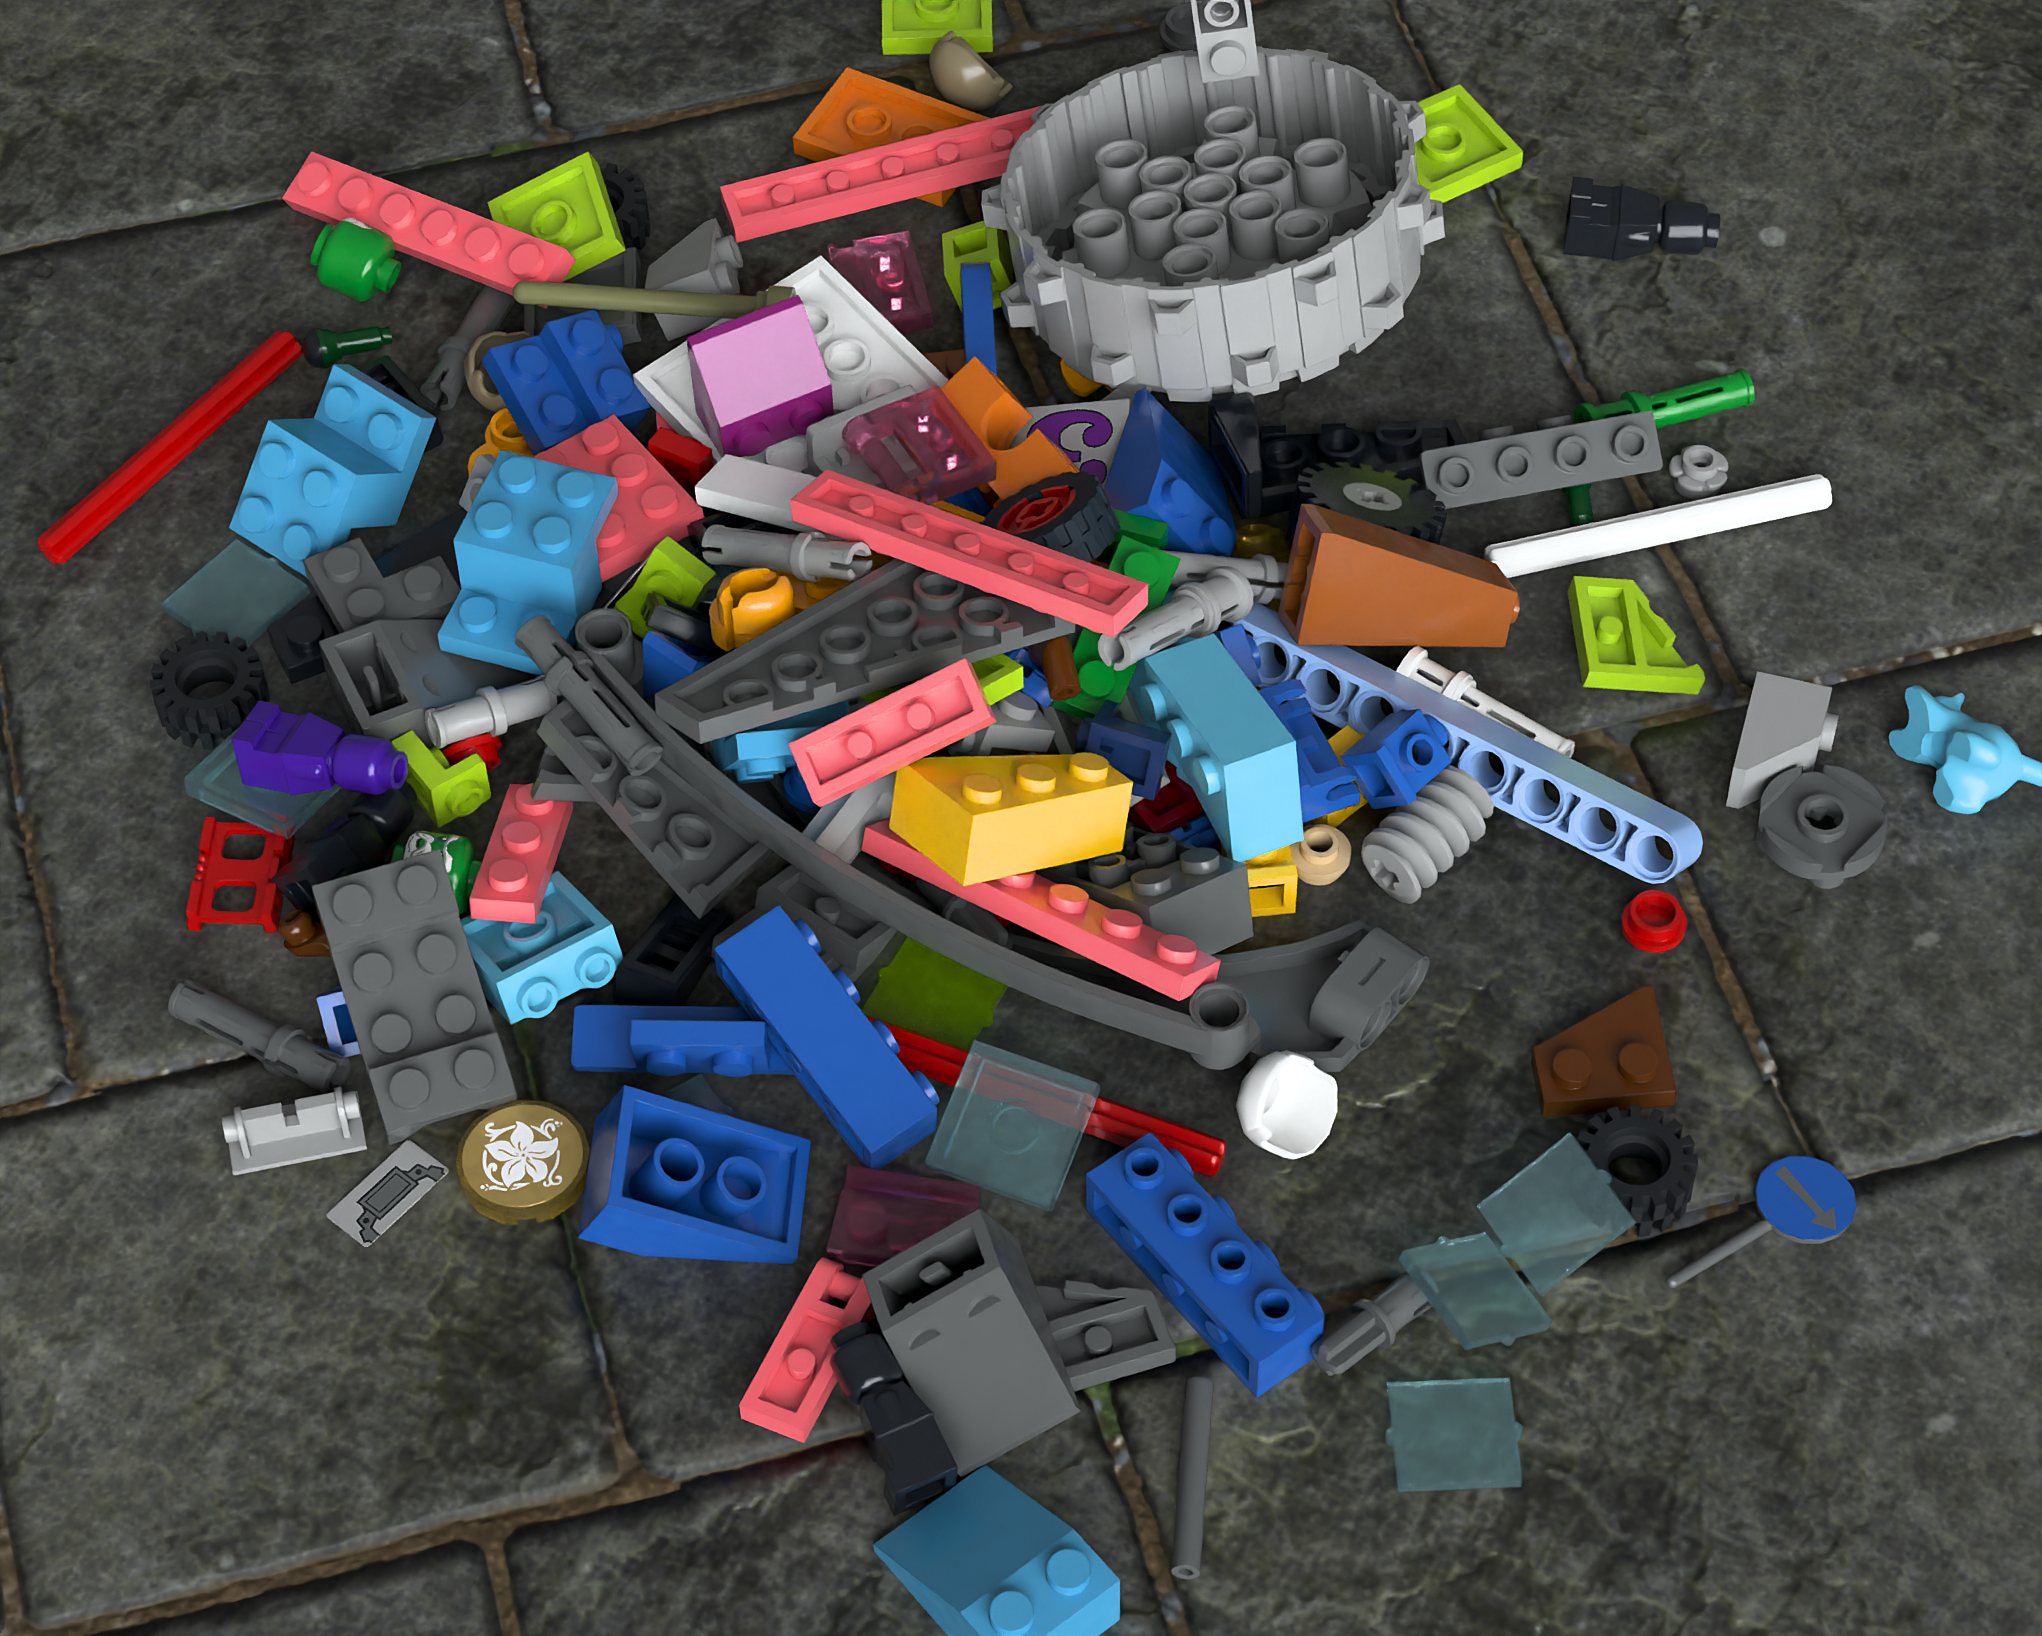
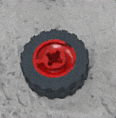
(1060, 513)

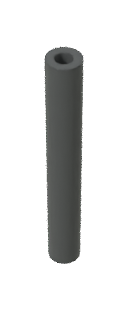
(1192, 1478)

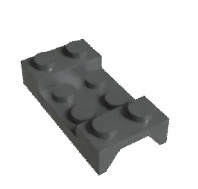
(413, 994)

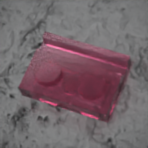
(888, 277)
(891, 1212)

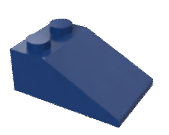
(1170, 479)
(692, 1183)

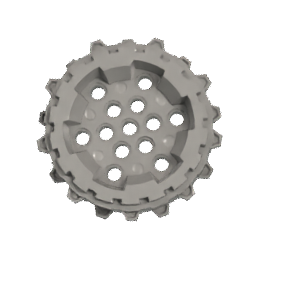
(1215, 224)

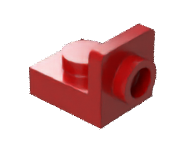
(682, 457)

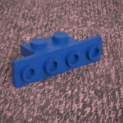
(672, 1041)

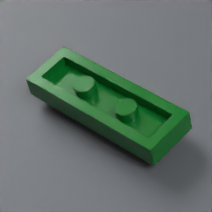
(1095, 677)

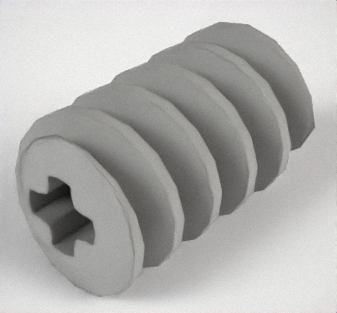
(1427, 834)

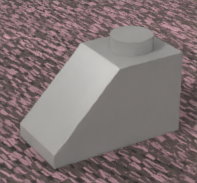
(1780, 732)

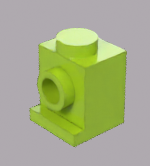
(975, 245)

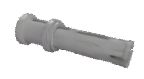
(1192, 612)

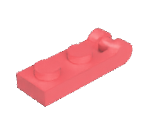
(797, 1368)

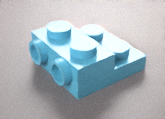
(537, 964)

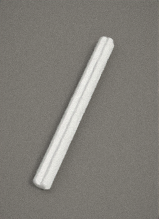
(1660, 526)

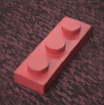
(892, 732)
(519, 857)

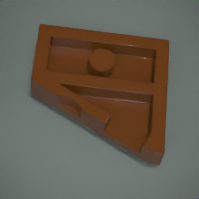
(1606, 1061)

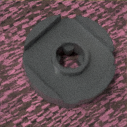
(1815, 853)

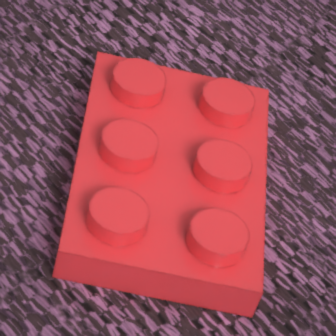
(648, 499)

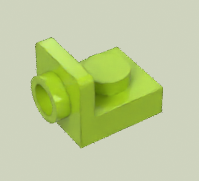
(668, 572)
(442, 789)

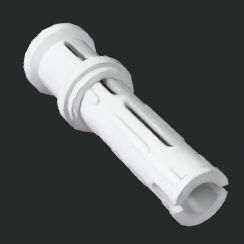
(1463, 690)

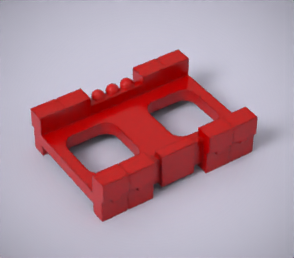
(218, 871)

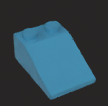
(1000, 1565)

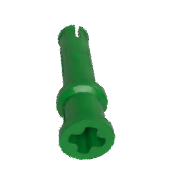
(1678, 403)

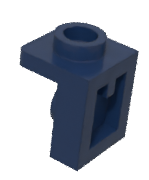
(1128, 746)

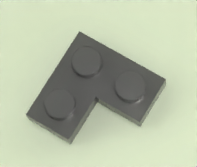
(358, 593)

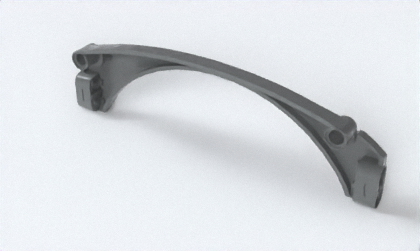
(1303, 997)

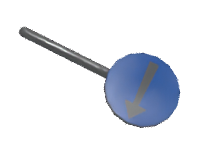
(1797, 1200)

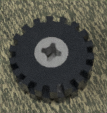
(1369, 497)

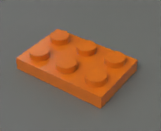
(871, 113)

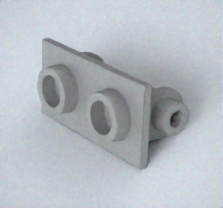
(294, 1132)

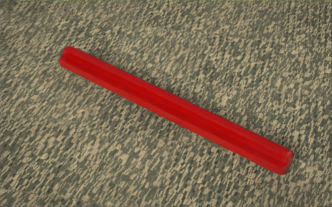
(169, 448)
(1108, 1118)

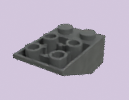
(395, 672)
(1169, 887)
(973, 1338)

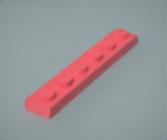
(872, 177)
(426, 226)
(971, 553)
(1067, 918)

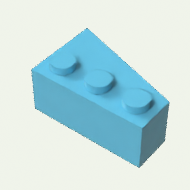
(1227, 746)

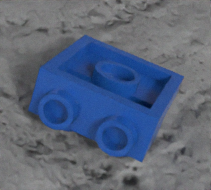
(566, 380)

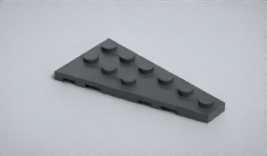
(852, 643)

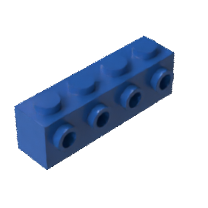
(827, 1039)
(1205, 1263)

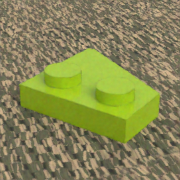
(1624, 641)

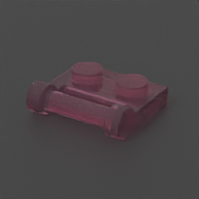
(934, 439)

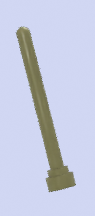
(647, 299)

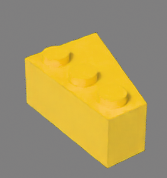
(1010, 812)

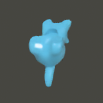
(1970, 756)

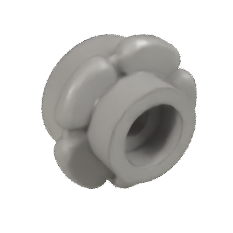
(1698, 472)

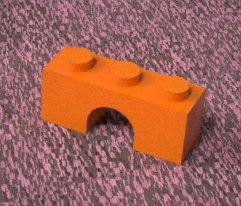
(996, 419)

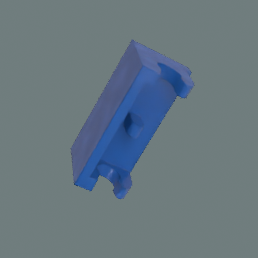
(1322, 779)

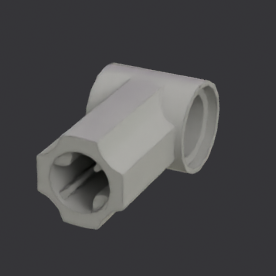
(842, 822)

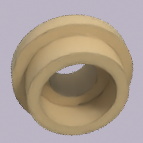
(1326, 866)

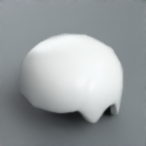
(1287, 1104)

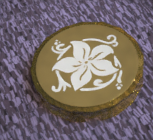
(523, 1162)

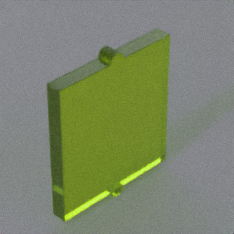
(934, 995)

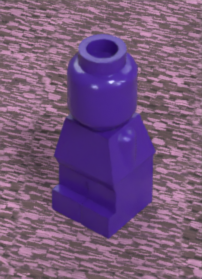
(312, 755)

